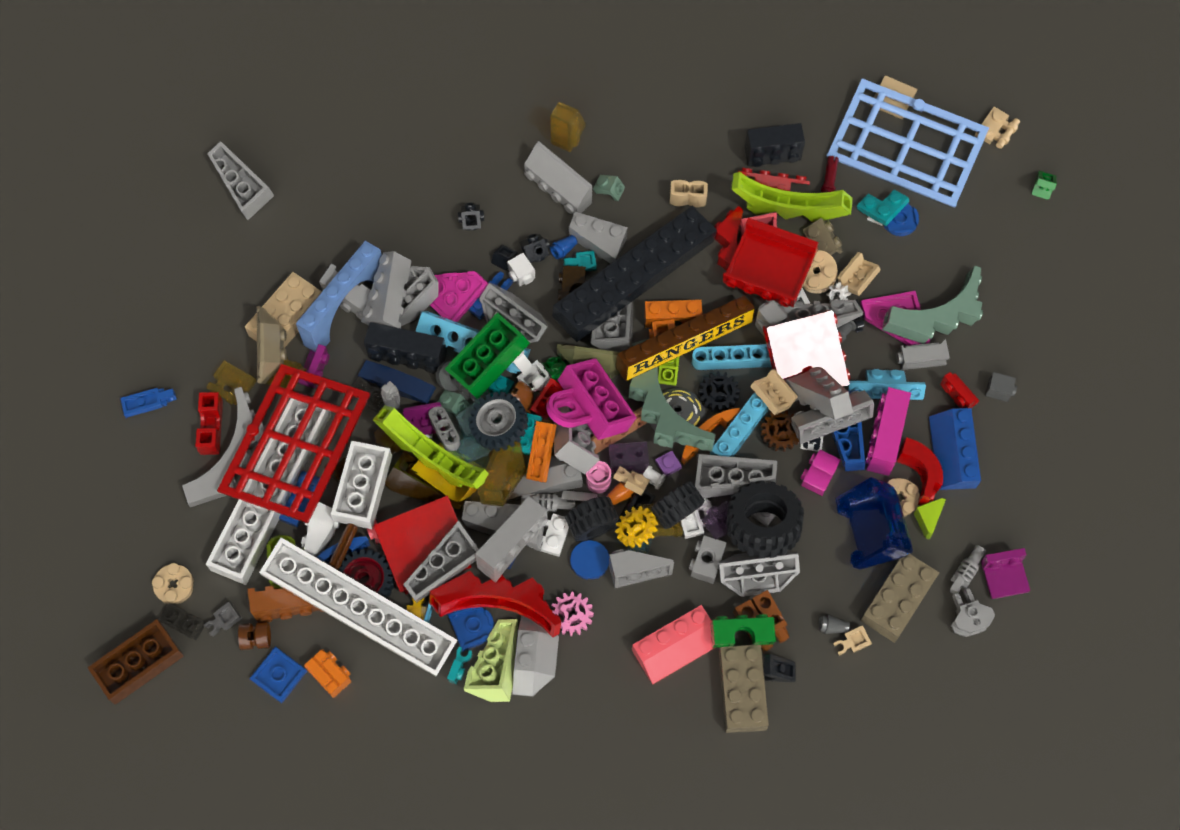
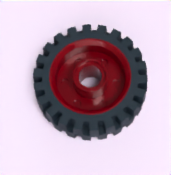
(370, 565)

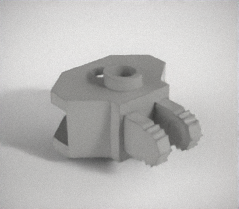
(971, 617)

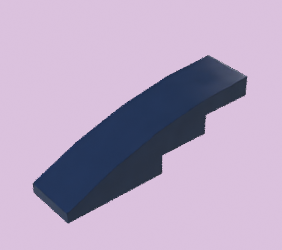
(407, 385)

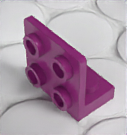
(1005, 573)

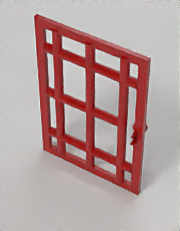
(321, 451)

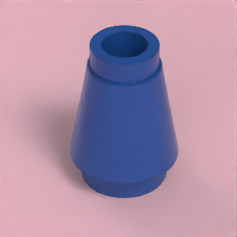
(562, 247)

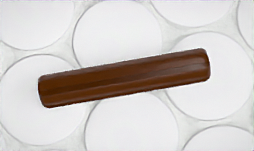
(343, 546)

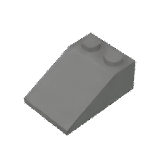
(635, 567)

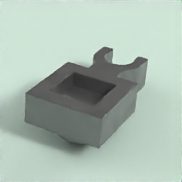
(225, 618)

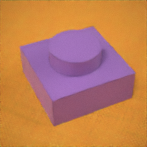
(668, 463)

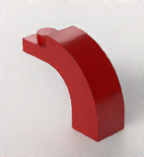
(925, 464)

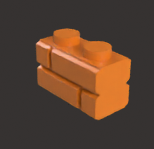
(328, 673)

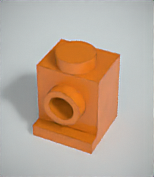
(660, 326)

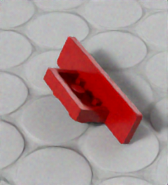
(780, 181)

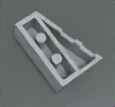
(599, 236)
(355, 300)

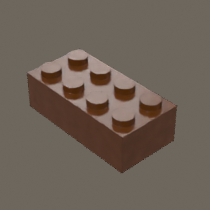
(135, 662)

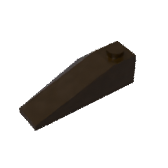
(408, 483)

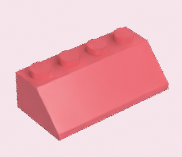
(675, 645)

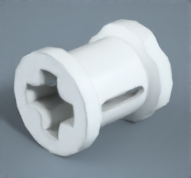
(655, 478)

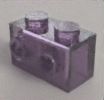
(629, 456)

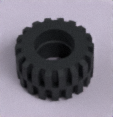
(677, 505)
(592, 518)

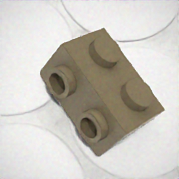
(823, 233)

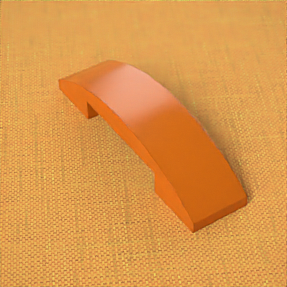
(724, 418)

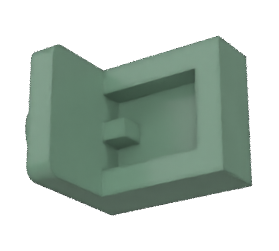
(609, 185)
(453, 402)

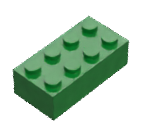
(487, 355)

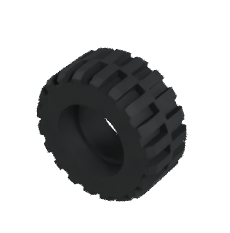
(769, 499)

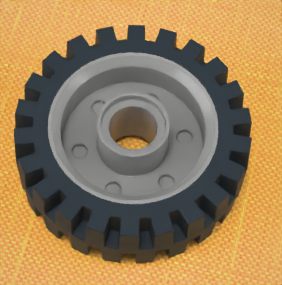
(500, 434)

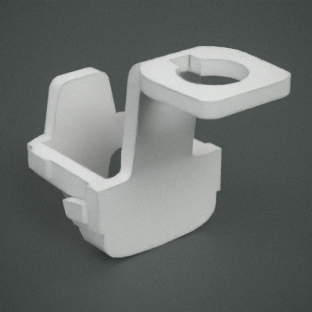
(531, 372)

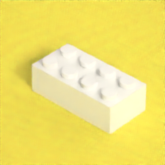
(361, 484)

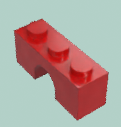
(209, 434)

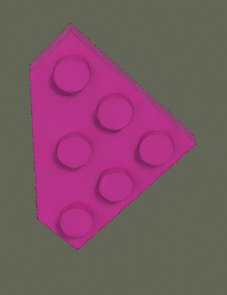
(457, 293)
(875, 310)

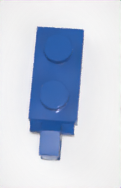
(146, 401)

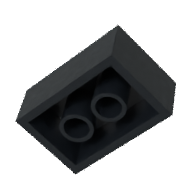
(774, 145)

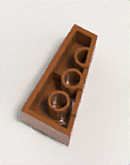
(277, 603)

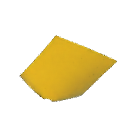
(439, 482)

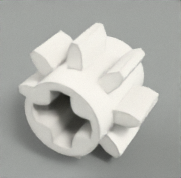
(838, 289)

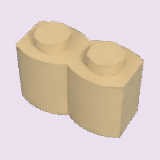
(688, 193)

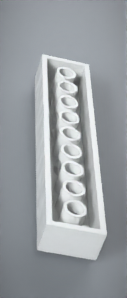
(252, 525)
(358, 606)

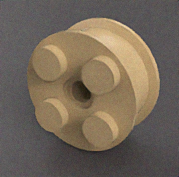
(828, 273)

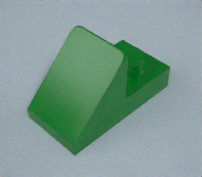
(1044, 185)

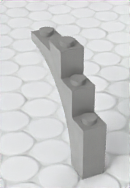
(205, 487)

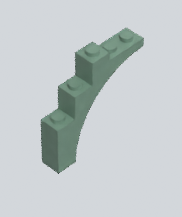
(922, 324)
(657, 411)

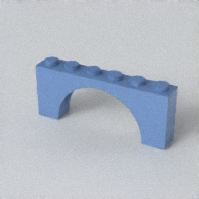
(317, 320)

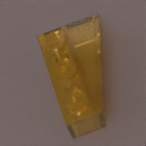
(505, 472)

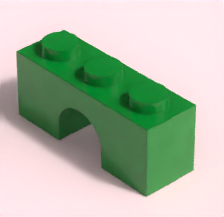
(760, 628)

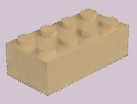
(287, 305)

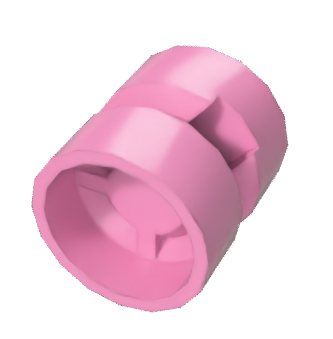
(599, 478)

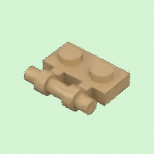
(995, 121)

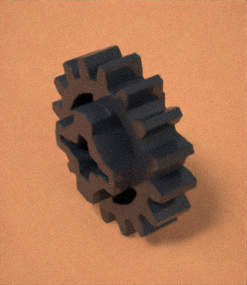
(720, 399)

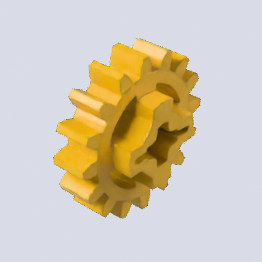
(636, 527)

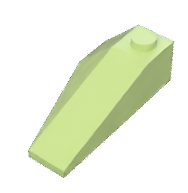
(494, 670)

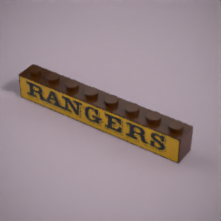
(684, 338)

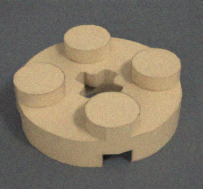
(909, 491)
(165, 576)

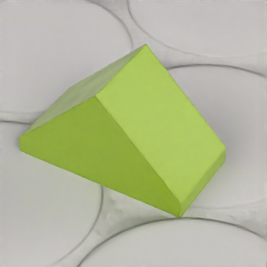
(928, 515)

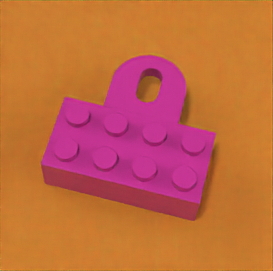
(592, 401)

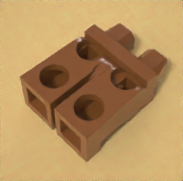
(764, 604)

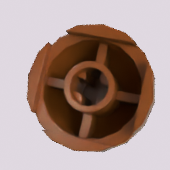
(523, 394)

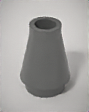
(831, 625)

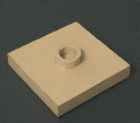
(899, 87)

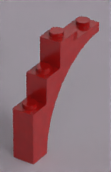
(469, 592)

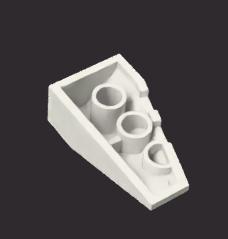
(319, 530)

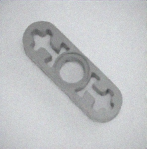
(443, 435)

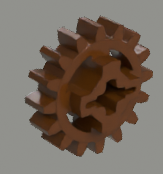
(786, 436)

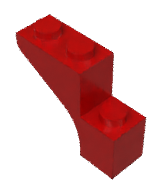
(727, 236)

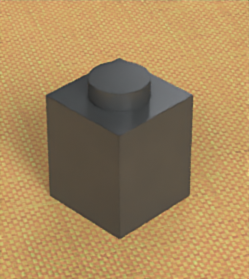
(1001, 387)

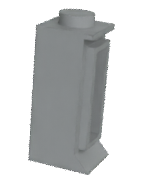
(923, 355)

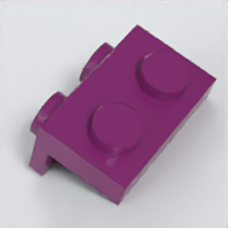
(315, 364)
(419, 417)

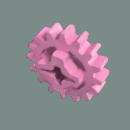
(579, 616)

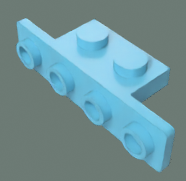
(879, 380)

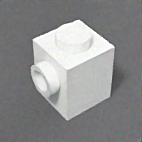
(521, 270)

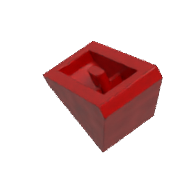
(544, 395)

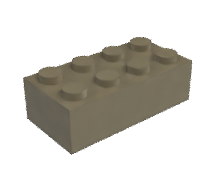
(899, 597)
(743, 688)

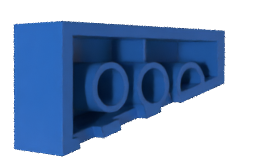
(850, 446)

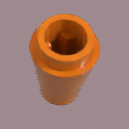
(619, 493)

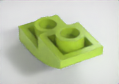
(668, 372)

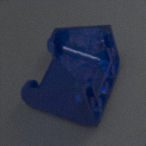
(875, 522)

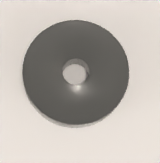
(443, 377)

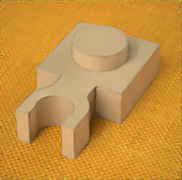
(634, 481)
(856, 640)

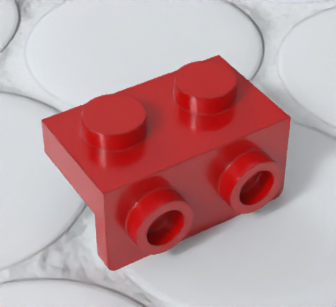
(958, 391)

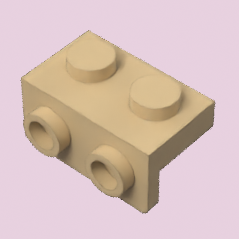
(858, 274)
(774, 392)

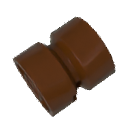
(262, 636)

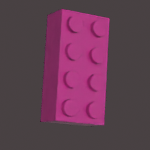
(887, 431)

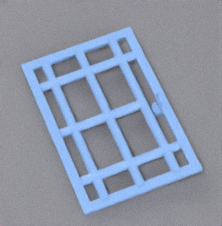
(908, 142)

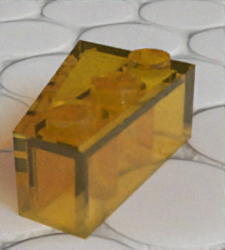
(566, 127)

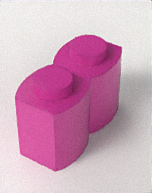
(820, 473)

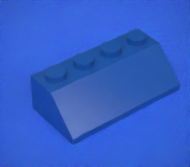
(956, 448)

